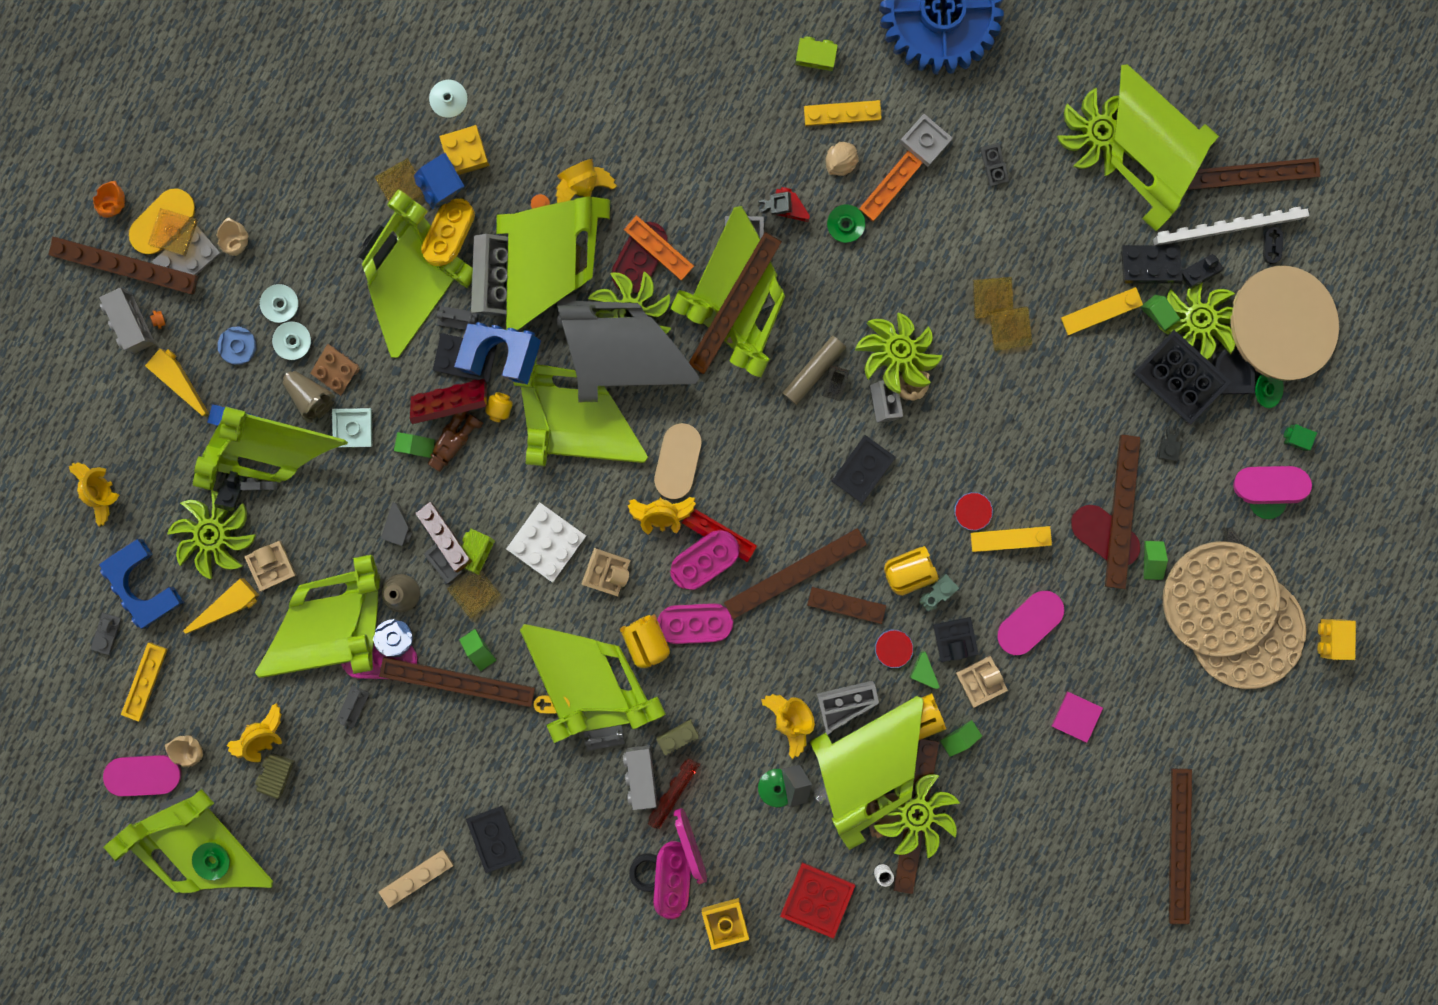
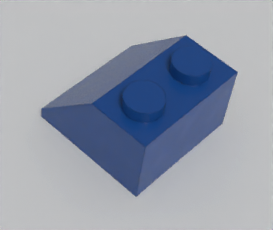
(438, 181)

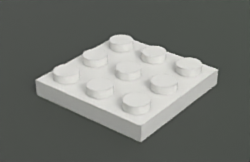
(546, 542)

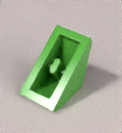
(1160, 312)
(414, 445)
(1154, 560)
(477, 650)
(923, 671)
(961, 738)

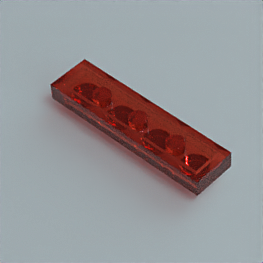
(670, 798)

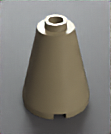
(308, 396)
(407, 593)

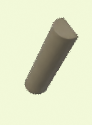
(814, 370)

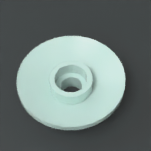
(450, 107)
(272, 296)
(282, 338)

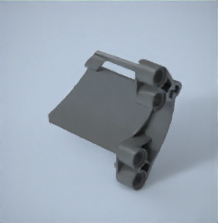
(619, 348)

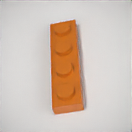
(890, 186)
(658, 248)

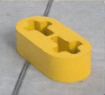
(547, 709)

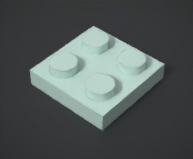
(353, 426)

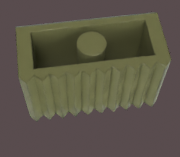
(677, 737)
(274, 775)

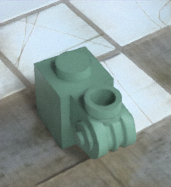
(940, 591)

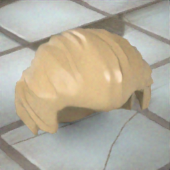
(841, 159)
(232, 237)
(910, 392)
(184, 751)

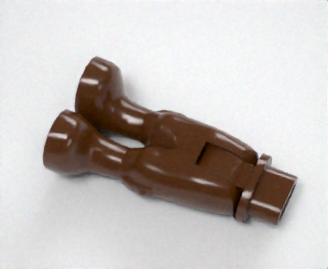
(450, 441)

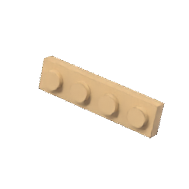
(416, 878)

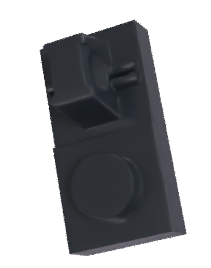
(1202, 271)
(229, 491)

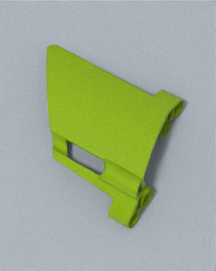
(1160, 142)
(545, 254)
(719, 277)
(405, 284)
(260, 441)
(328, 628)
(581, 672)
(178, 834)

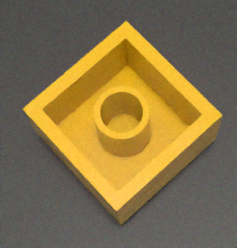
(465, 149)
(1337, 639)
(725, 923)

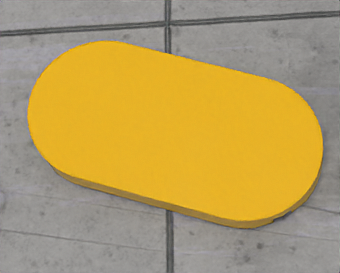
(141, 229)
(448, 232)

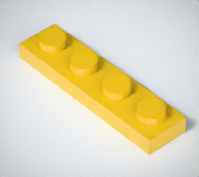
(842, 113)
(144, 681)

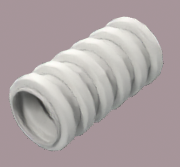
(884, 882)

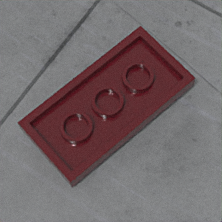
(448, 401)

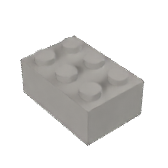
(126, 320)
(640, 777)

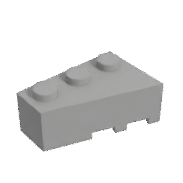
(846, 703)

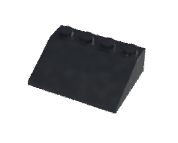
(1181, 377)

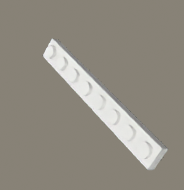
(1237, 225)

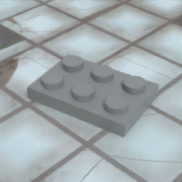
(199, 255)

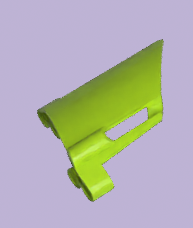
(574, 428)
(869, 766)

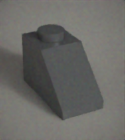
(397, 526)

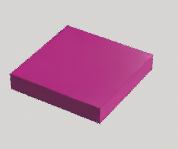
(1077, 717)

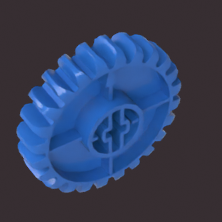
(939, 44)

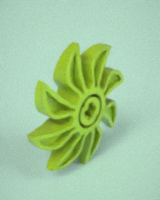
(1090, 131)
(626, 288)
(1210, 317)
(898, 353)
(215, 543)
(924, 820)

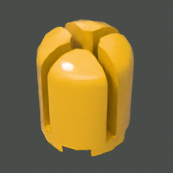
(910, 571)
(646, 641)
(931, 718)

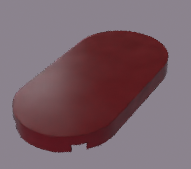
(635, 259)
(1093, 526)

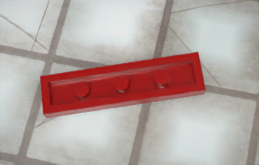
(704, 525)

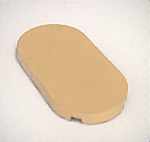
(677, 461)

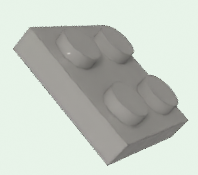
(925, 140)

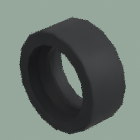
(632, 872)

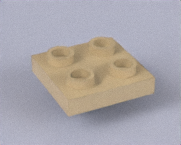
(270, 565)
(606, 572)
(981, 681)

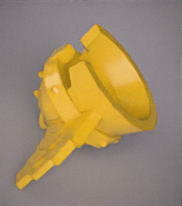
(581, 180)
(94, 490)
(661, 513)
(792, 720)
(257, 737)

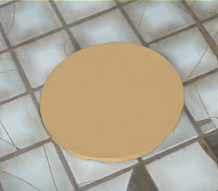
(1285, 323)
(1221, 598)
(1270, 657)

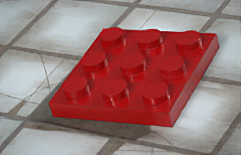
(817, 900)

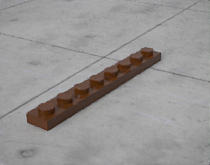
(1255, 174)
(123, 265)
(735, 302)
(1122, 512)
(795, 573)
(457, 682)
(1180, 846)
(908, 862)

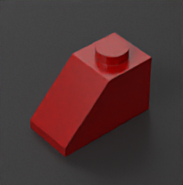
(798, 210)

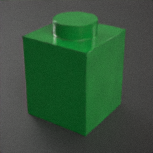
(1299, 437)

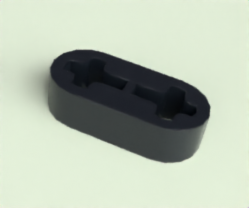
(1278, 245)

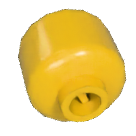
(498, 407)

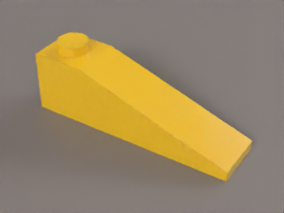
(1102, 311)
(172, 374)
(1011, 539)
(233, 600)

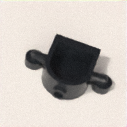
(1237, 370)

